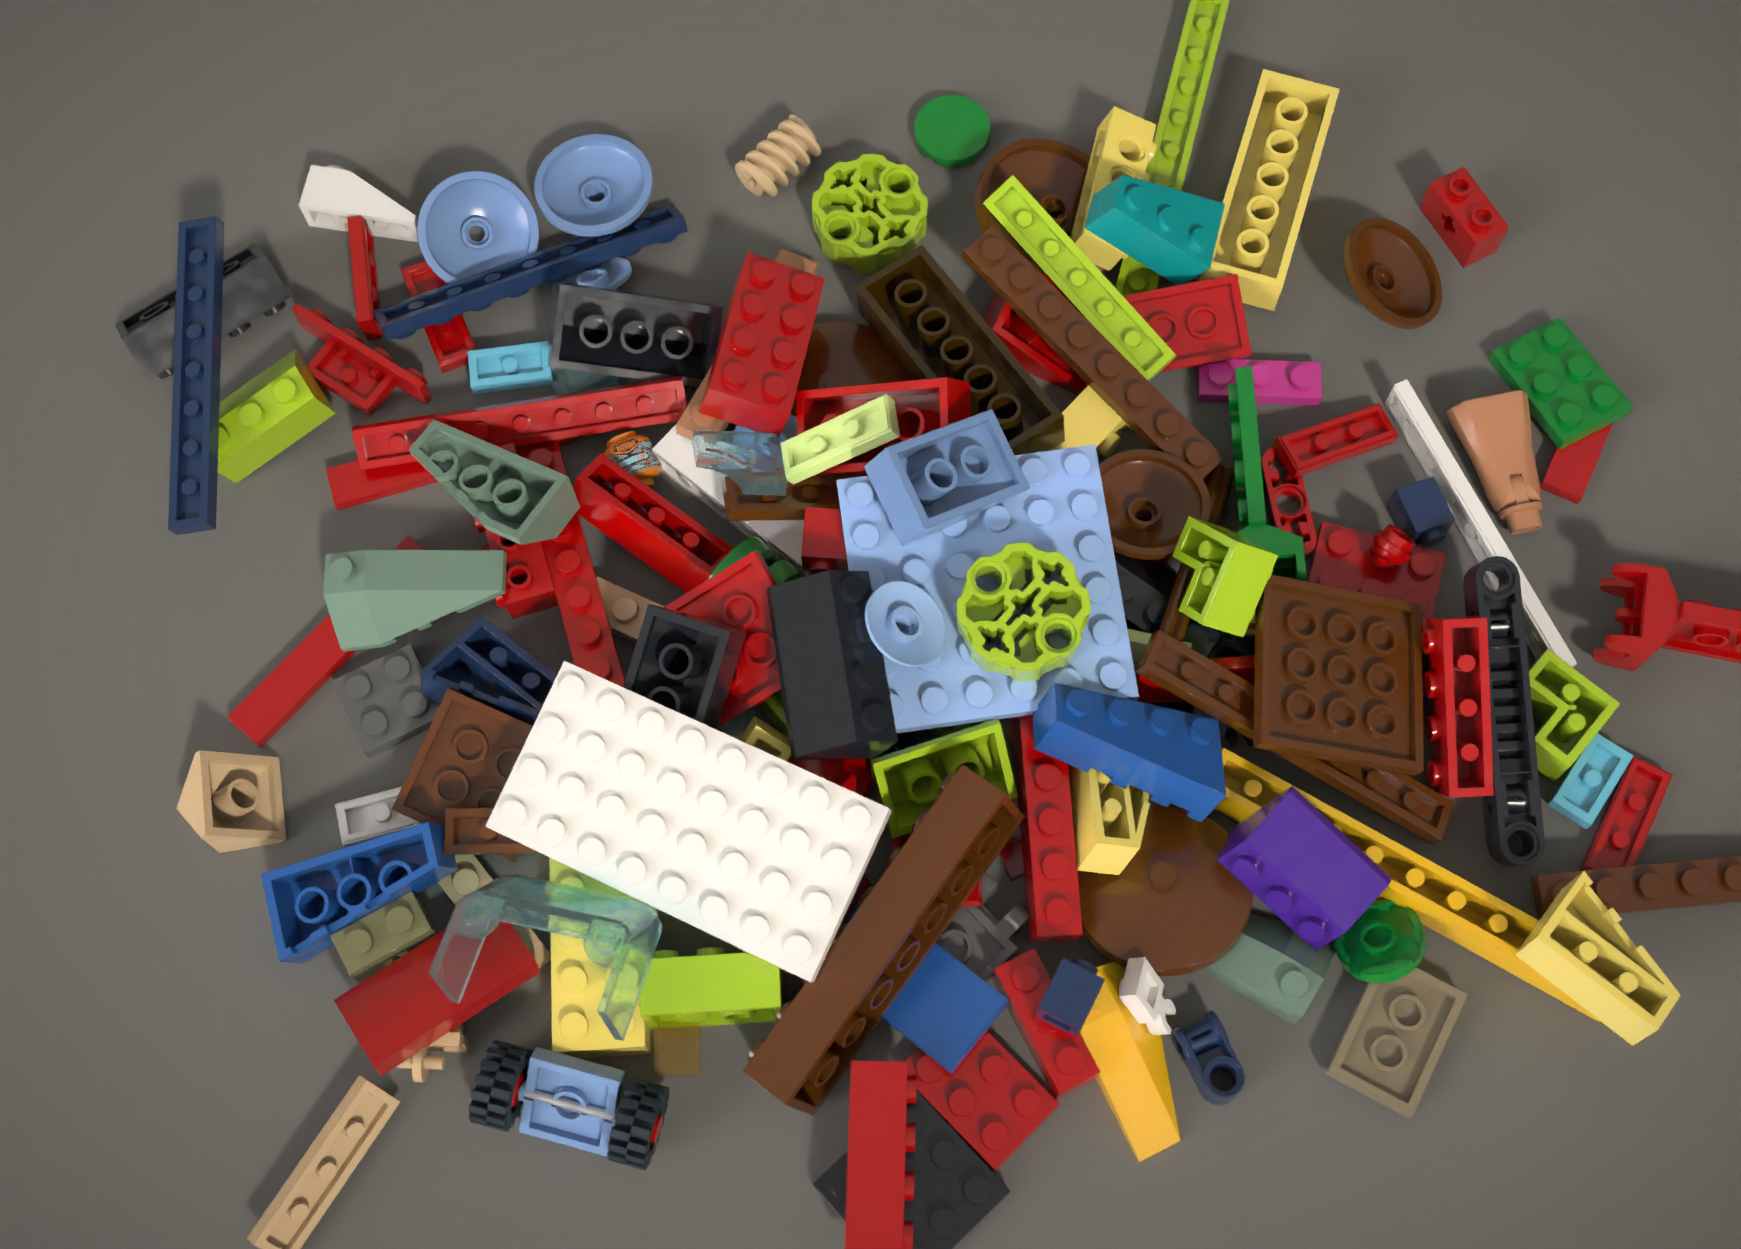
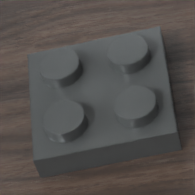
(386, 700)

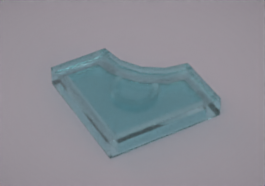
(745, 457)

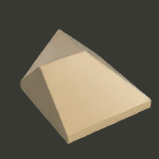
(234, 800)

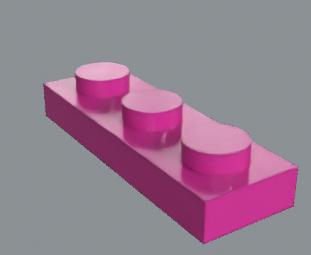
(1273, 381)

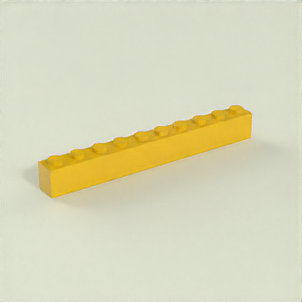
(1436, 895)

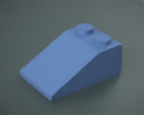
(945, 476)

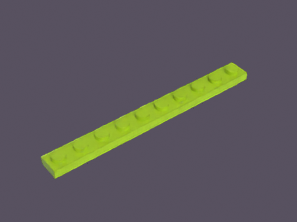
(1179, 117)

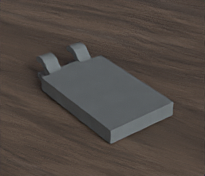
(979, 938)

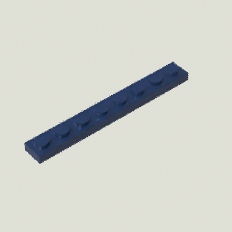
(520, 275)
(196, 376)

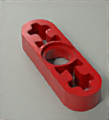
(1294, 488)

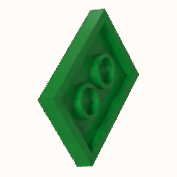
(1562, 381)

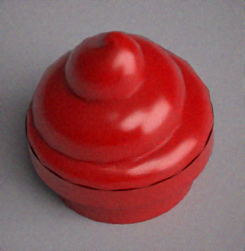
(1391, 547)

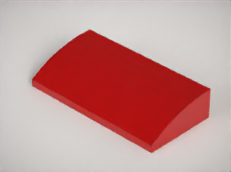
(405, 1008)

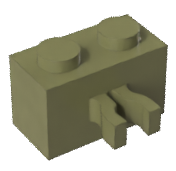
(384, 936)

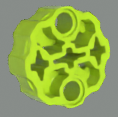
(869, 213)
(980, 608)

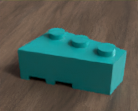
(1157, 226)

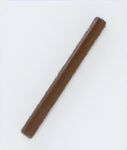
(1174, 621)

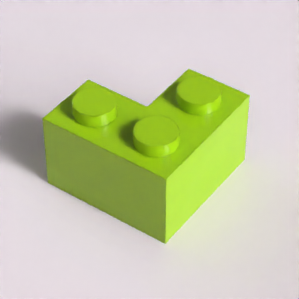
(1226, 575)
(1569, 710)

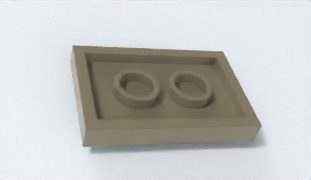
(1397, 1039)

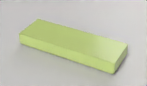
(840, 439)

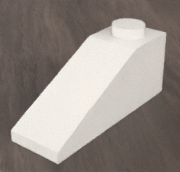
(337, 193)

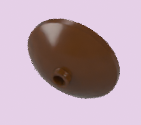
(1392, 273)
(1151, 488)

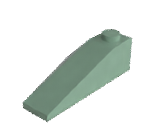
(496, 485)
(394, 591)
(1273, 968)

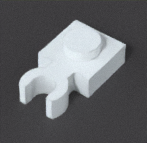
(1142, 994)

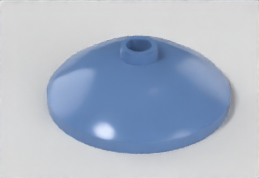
(592, 170)
(469, 202)

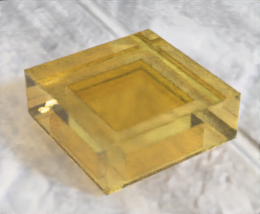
(677, 1051)

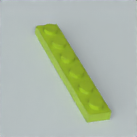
(1079, 278)

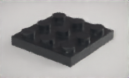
(949, 1182)

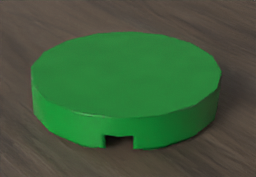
(952, 130)
(1382, 943)

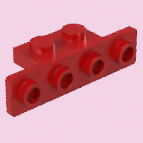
(353, 369)

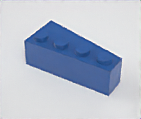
(1135, 744)
(341, 887)

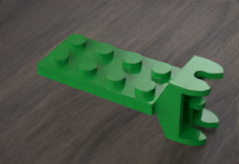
(1249, 482)

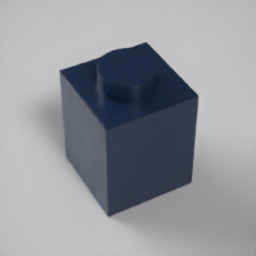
(1421, 512)
(1070, 995)

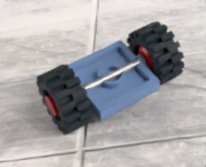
(569, 1102)

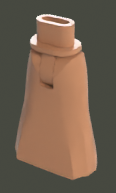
(1500, 445)

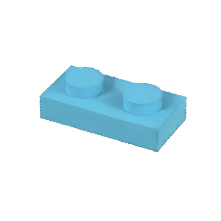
(509, 367)
(1590, 781)

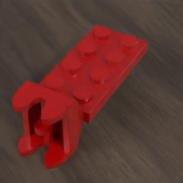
(1657, 620)

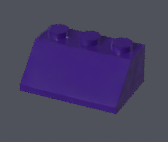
(1303, 868)

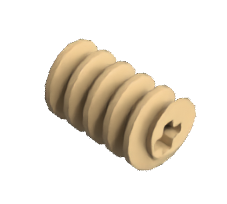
(777, 156)

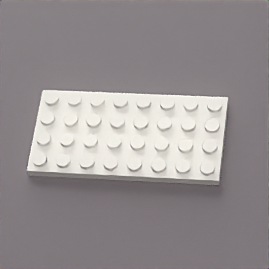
(689, 820)

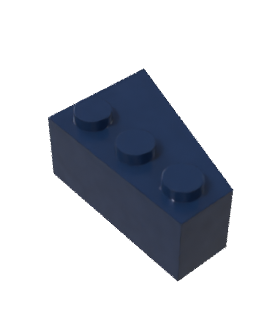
(491, 670)

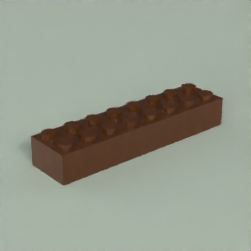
(884, 941)

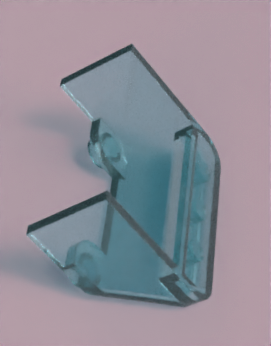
(615, 930)

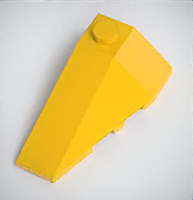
(1131, 1069)

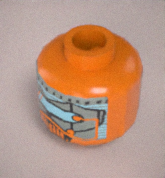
(635, 456)

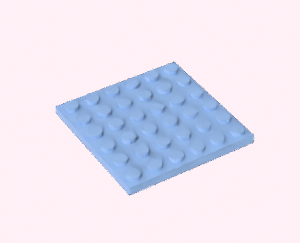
(1057, 513)

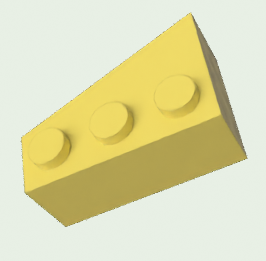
(1105, 821)
(1598, 964)

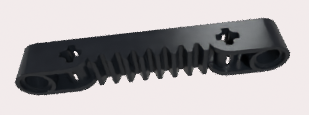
(1511, 715)

